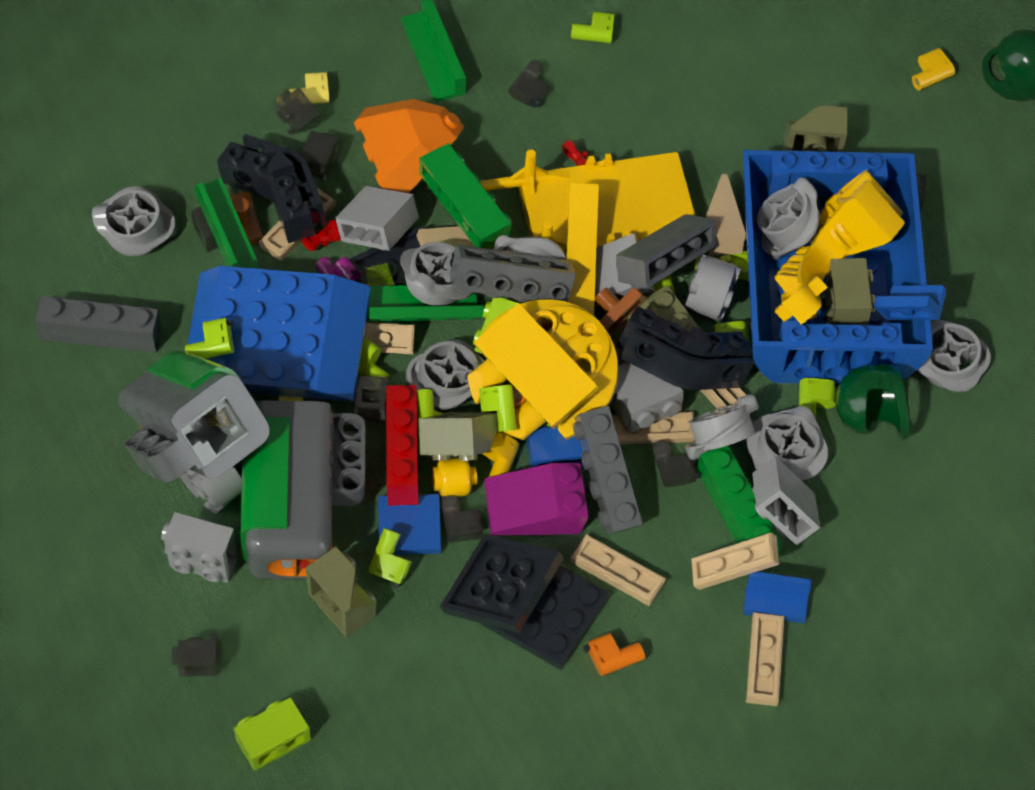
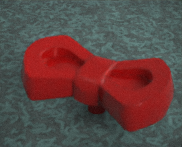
(571, 152)
(323, 237)

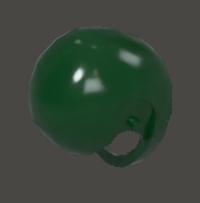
(1017, 61)
(873, 396)

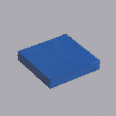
(416, 524)

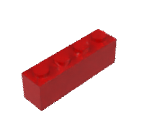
(402, 445)

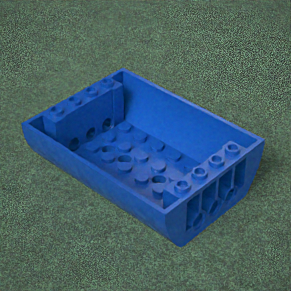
(817, 349)

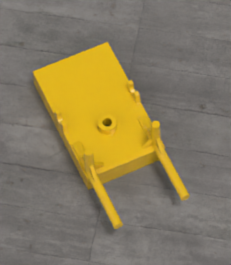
(632, 195)

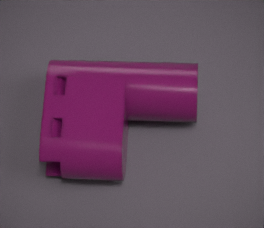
(342, 268)

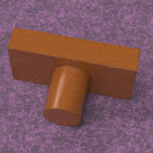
(246, 213)
(617, 309)

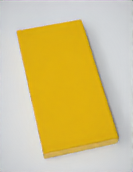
(536, 365)

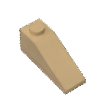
(727, 220)

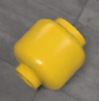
(453, 477)

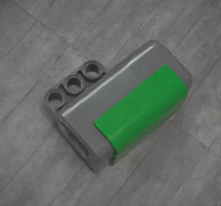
(191, 418)
(295, 483)

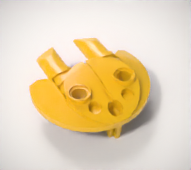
(582, 340)

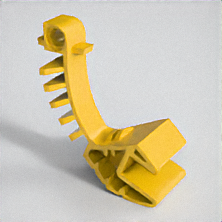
(851, 223)

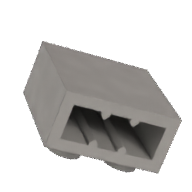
(377, 218)
(606, 269)
(643, 398)
(785, 501)
(200, 547)

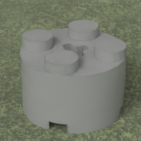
(712, 287)
(217, 491)

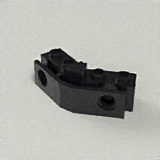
(275, 178)
(683, 357)

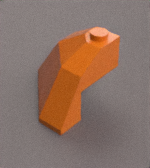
(401, 135)

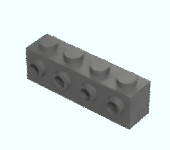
(665, 251)
(511, 274)
(98, 323)
(607, 470)

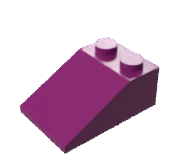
(537, 501)

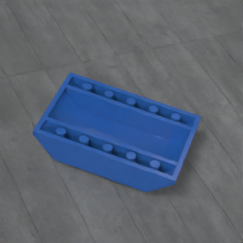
(289, 329)

